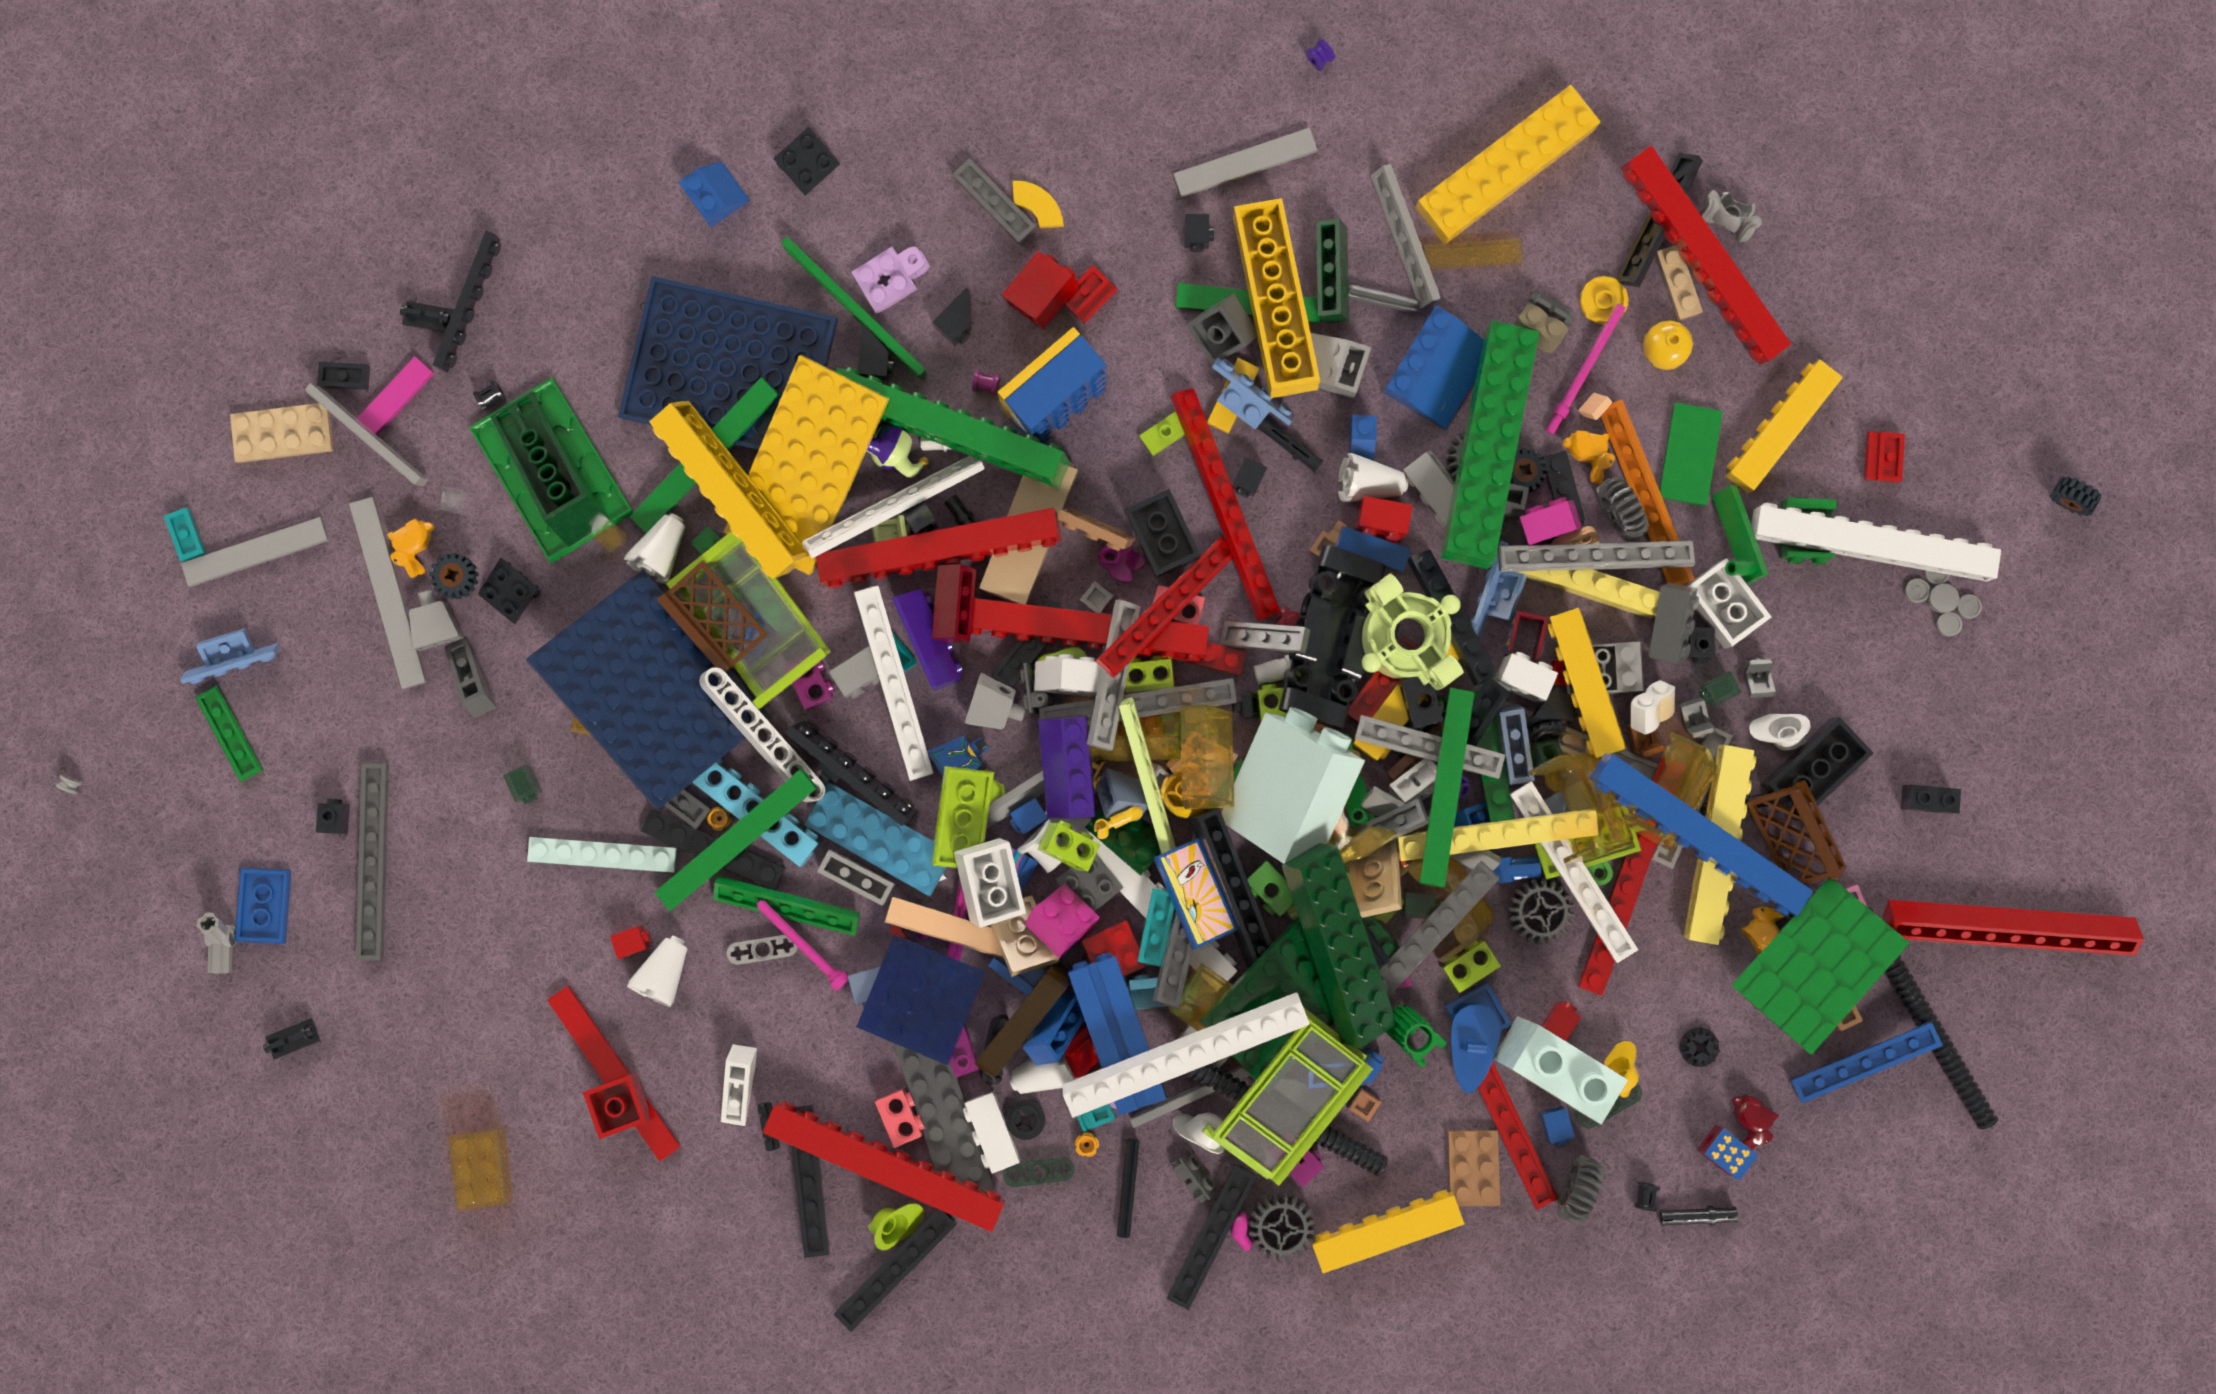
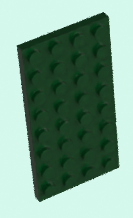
(1277, 973)

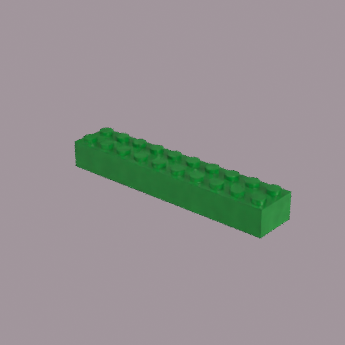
(967, 434)
(1489, 445)

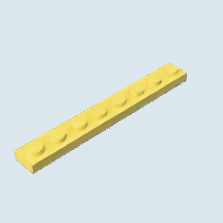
(1507, 833)

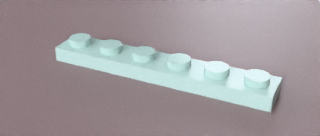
(602, 854)

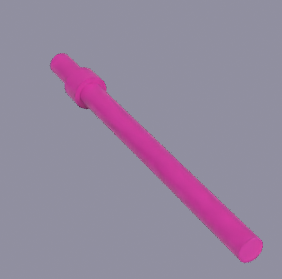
(1562, 409)

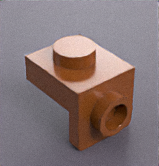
(1644, 744)

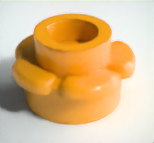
(712, 818)
(1091, 1149)

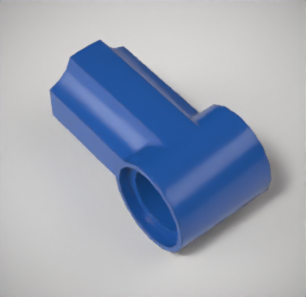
(1518, 868)

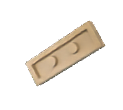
(1678, 283)

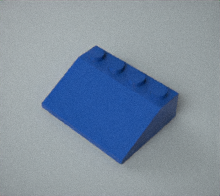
(1437, 368)

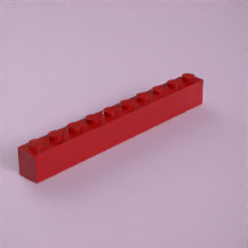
(1705, 255)
(939, 547)
(1079, 627)
(2014, 927)
(884, 1166)

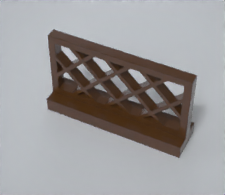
(698, 632)
(1814, 824)

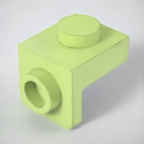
(891, 529)

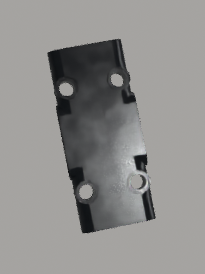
(1335, 637)

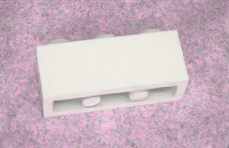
(991, 1132)

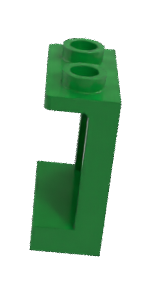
(1795, 554)

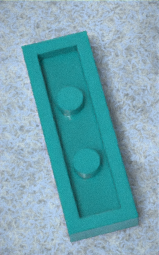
(1156, 928)

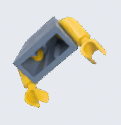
(1120, 799)

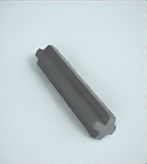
(1383, 299)

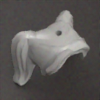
(1731, 215)

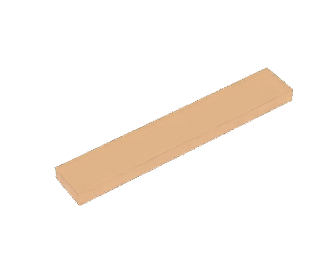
(942, 926)

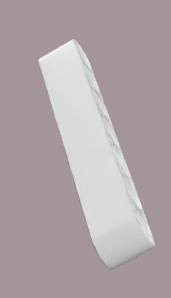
(757, 722)

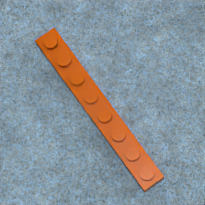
(1643, 483)

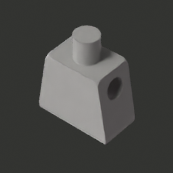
(433, 623)
(993, 704)

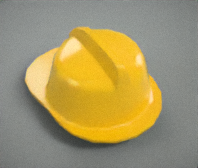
(1622, 1062)

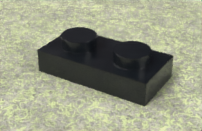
(343, 375)

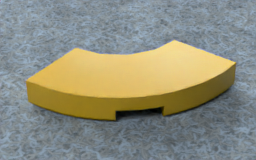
(1039, 203)

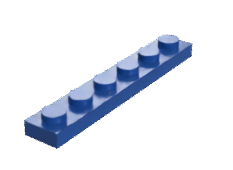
(1866, 1062)

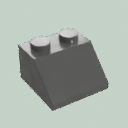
(1222, 329)

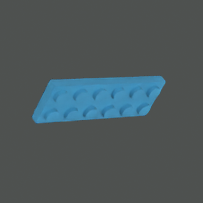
(876, 838)

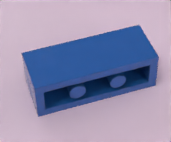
(1055, 1030)

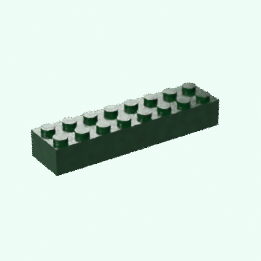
(1339, 944)

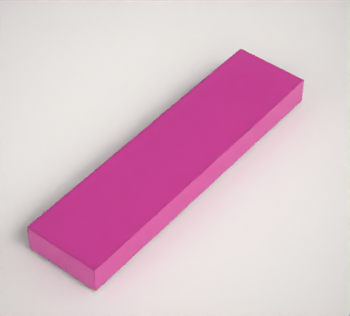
(395, 395)

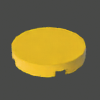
(1599, 306)

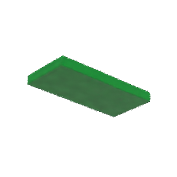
(1690, 454)

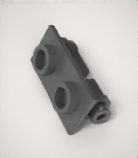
(1552, 308)
(1202, 1185)

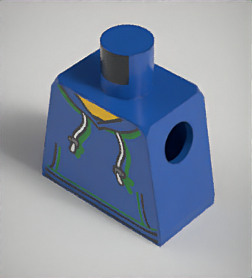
(959, 754)

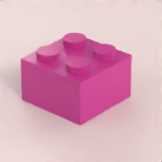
(1550, 522)
(1062, 920)

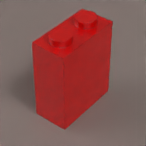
(1041, 289)

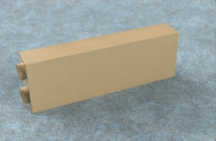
(1015, 574)

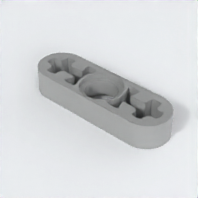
(746, 958)

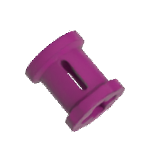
(986, 382)

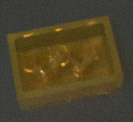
(480, 1168)

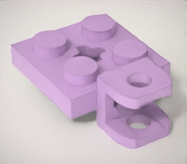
(901, 272)

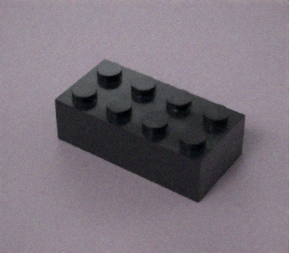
(1822, 762)

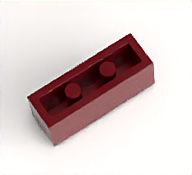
(953, 603)

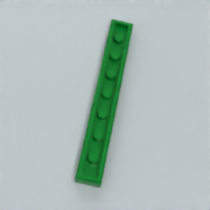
(853, 308)
(728, 431)
(1446, 787)
(736, 839)

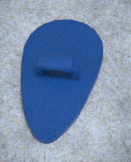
(1473, 1044)

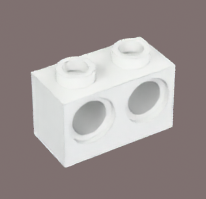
(1415, 783)

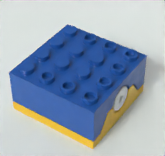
(1054, 387)

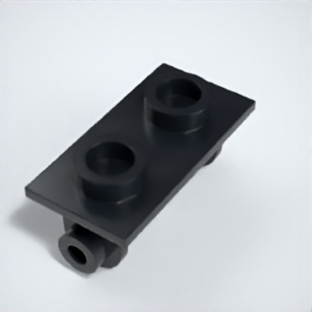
(426, 316)
(291, 1039)

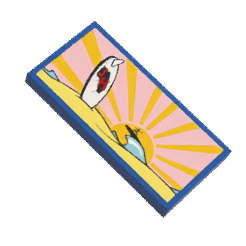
(1195, 894)

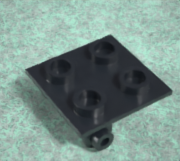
(806, 161)
(508, 591)

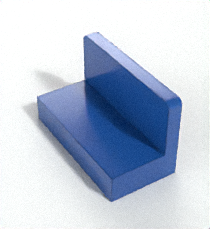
(1024, 981)

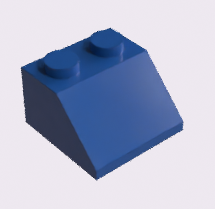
(714, 192)

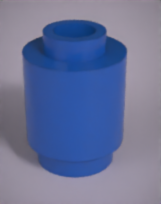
(1375, 1062)

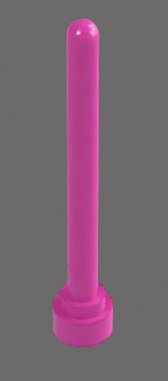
(836, 977)

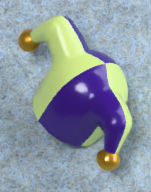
(891, 450)

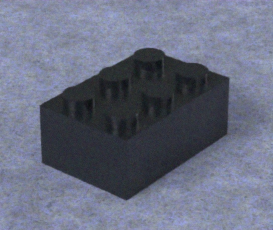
(1162, 533)

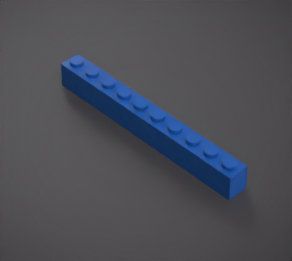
(1700, 834)

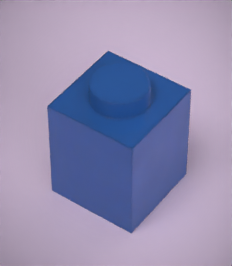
(1028, 816)
(1557, 1125)

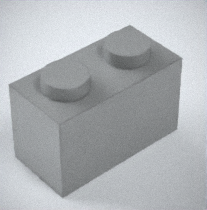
(856, 674)

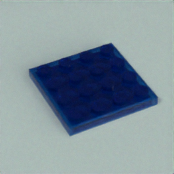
(921, 999)

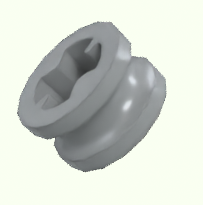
(68, 784)

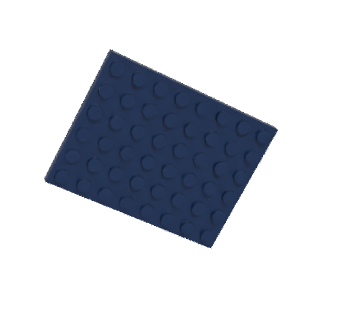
(714, 349)
(639, 691)

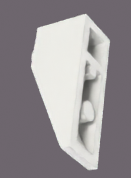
(738, 1084)

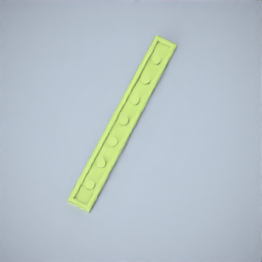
(1147, 775)

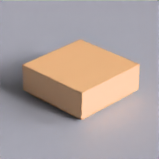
(1595, 406)

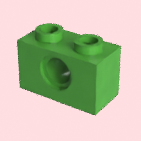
(1260, 878)

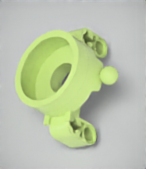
(1382, 651)

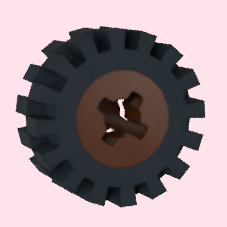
(1535, 467)
(2076, 496)
(462, 577)

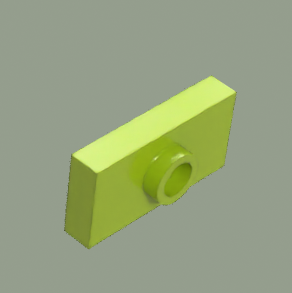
(1162, 434)

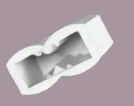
(1652, 707)

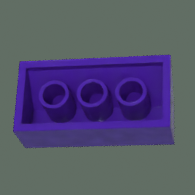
(933, 654)
(1067, 767)

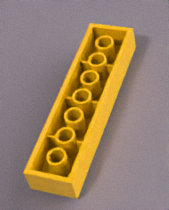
(1507, 164)
(1276, 298)
(729, 489)

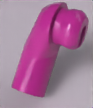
(1239, 1231)

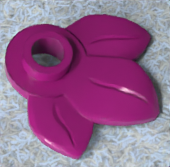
(1124, 562)

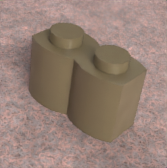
(1551, 329)

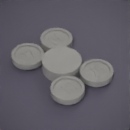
(1943, 600)

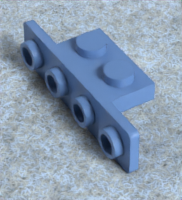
(1247, 399)
(1499, 596)
(226, 653)

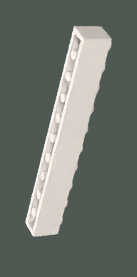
(1875, 543)
(1138, 892)
(1185, 1054)

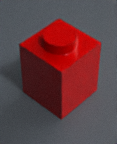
(631, 941)
(1562, 1020)

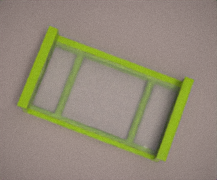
(792, 641)
(1292, 1100)

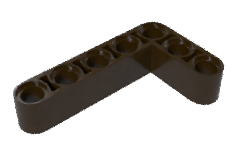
(1024, 1020)

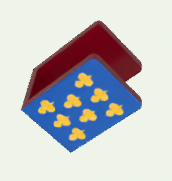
(1543, 621)
(1727, 1152)

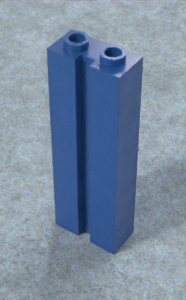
(1113, 1021)

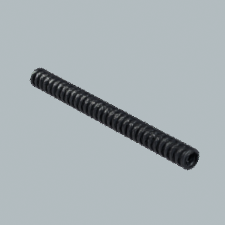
(1945, 1054)
(1329, 1138)

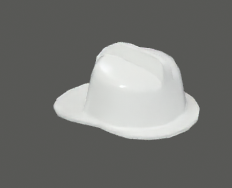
(1782, 730)
(1192, 1127)

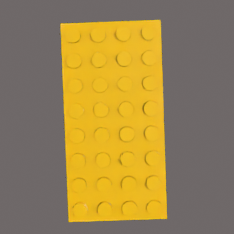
(815, 448)

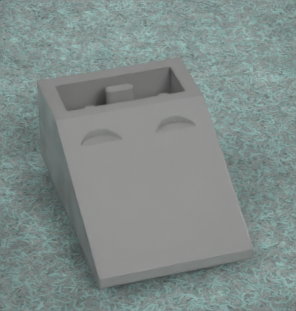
(1339, 364)
(1620, 667)

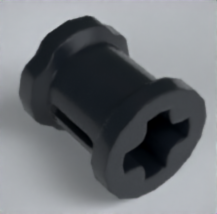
(489, 395)
(1647, 1196)

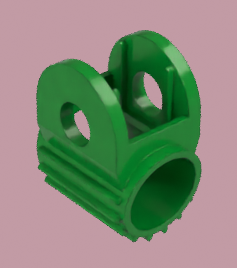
(1407, 1023)

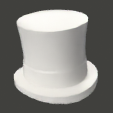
(1032, 845)

